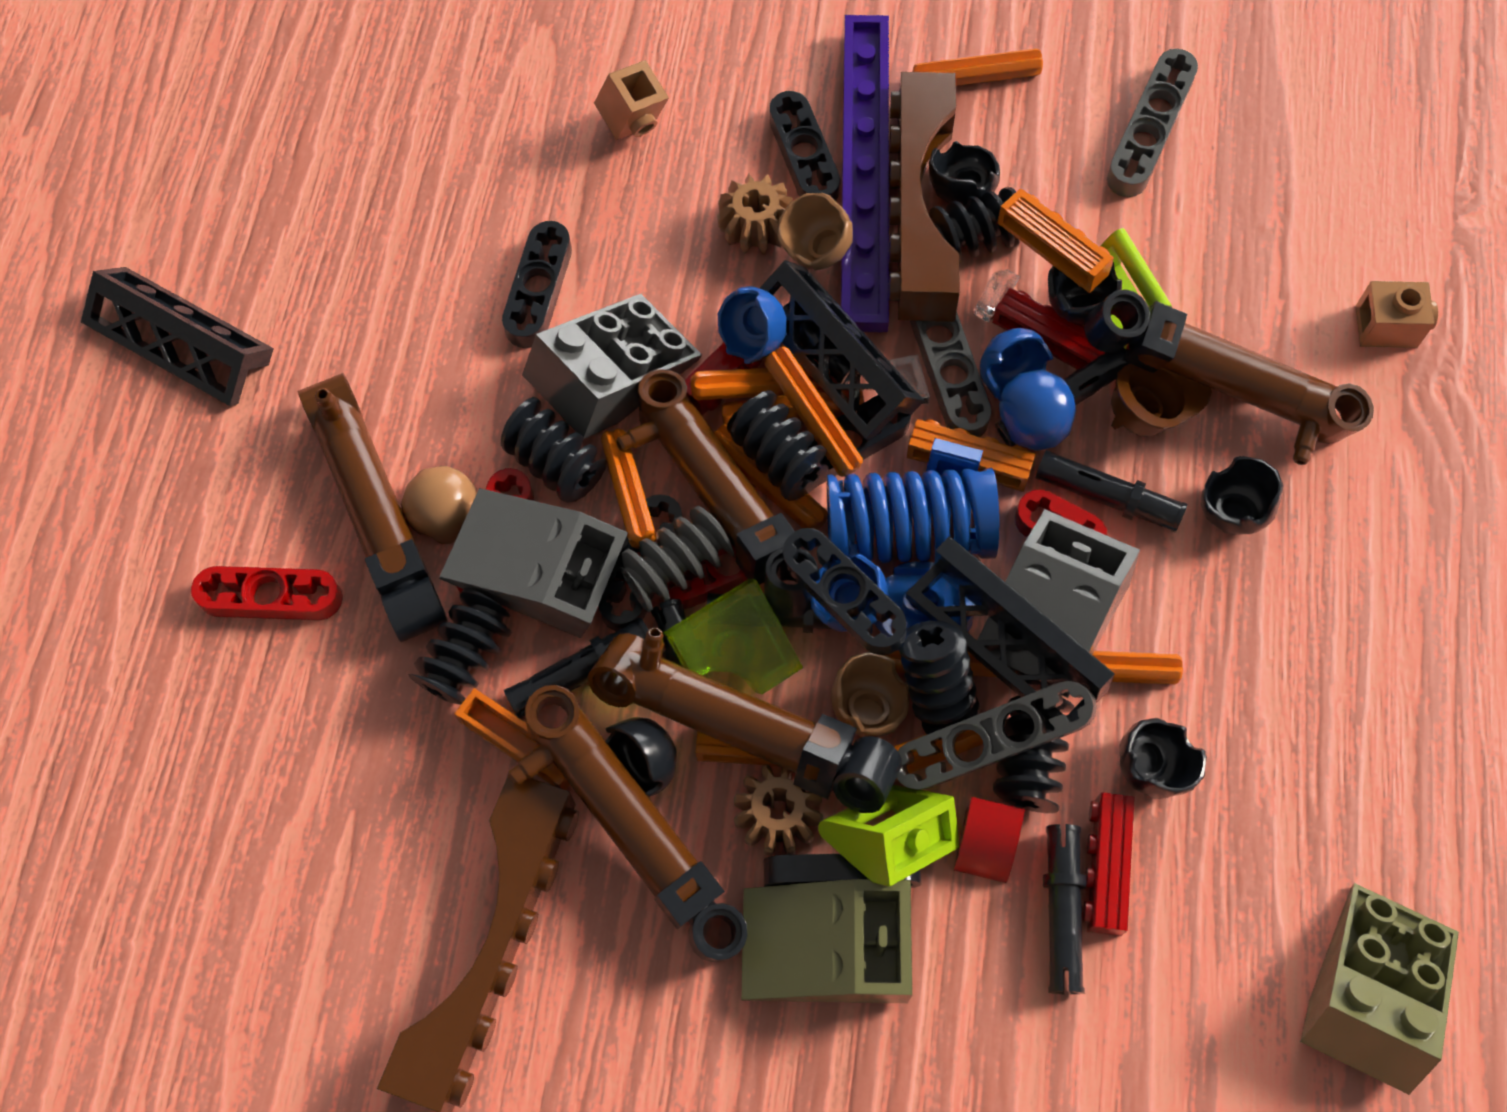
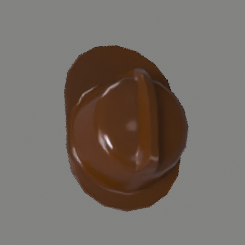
(1155, 401)

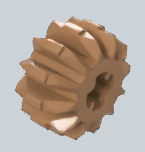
(752, 213)
(758, 815)

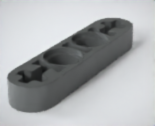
(1152, 122)
(954, 353)
(995, 740)

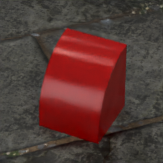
(989, 839)

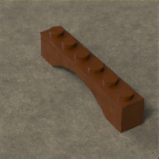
(927, 264)
(436, 1053)

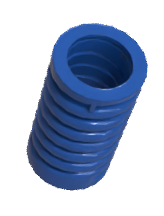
(918, 498)

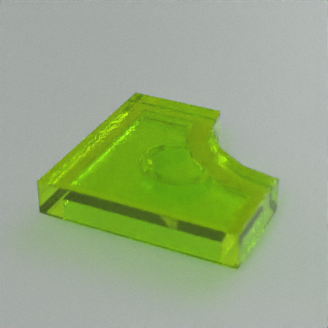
(738, 637)

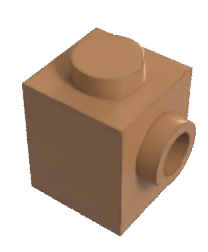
(631, 100)
(1395, 314)

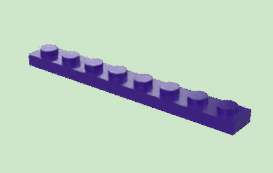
(866, 171)

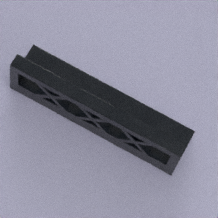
(181, 319)
(851, 342)
(1018, 618)

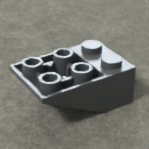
(597, 361)
(535, 558)
(1071, 579)

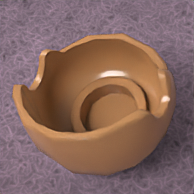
(815, 231)
(438, 502)
(870, 695)

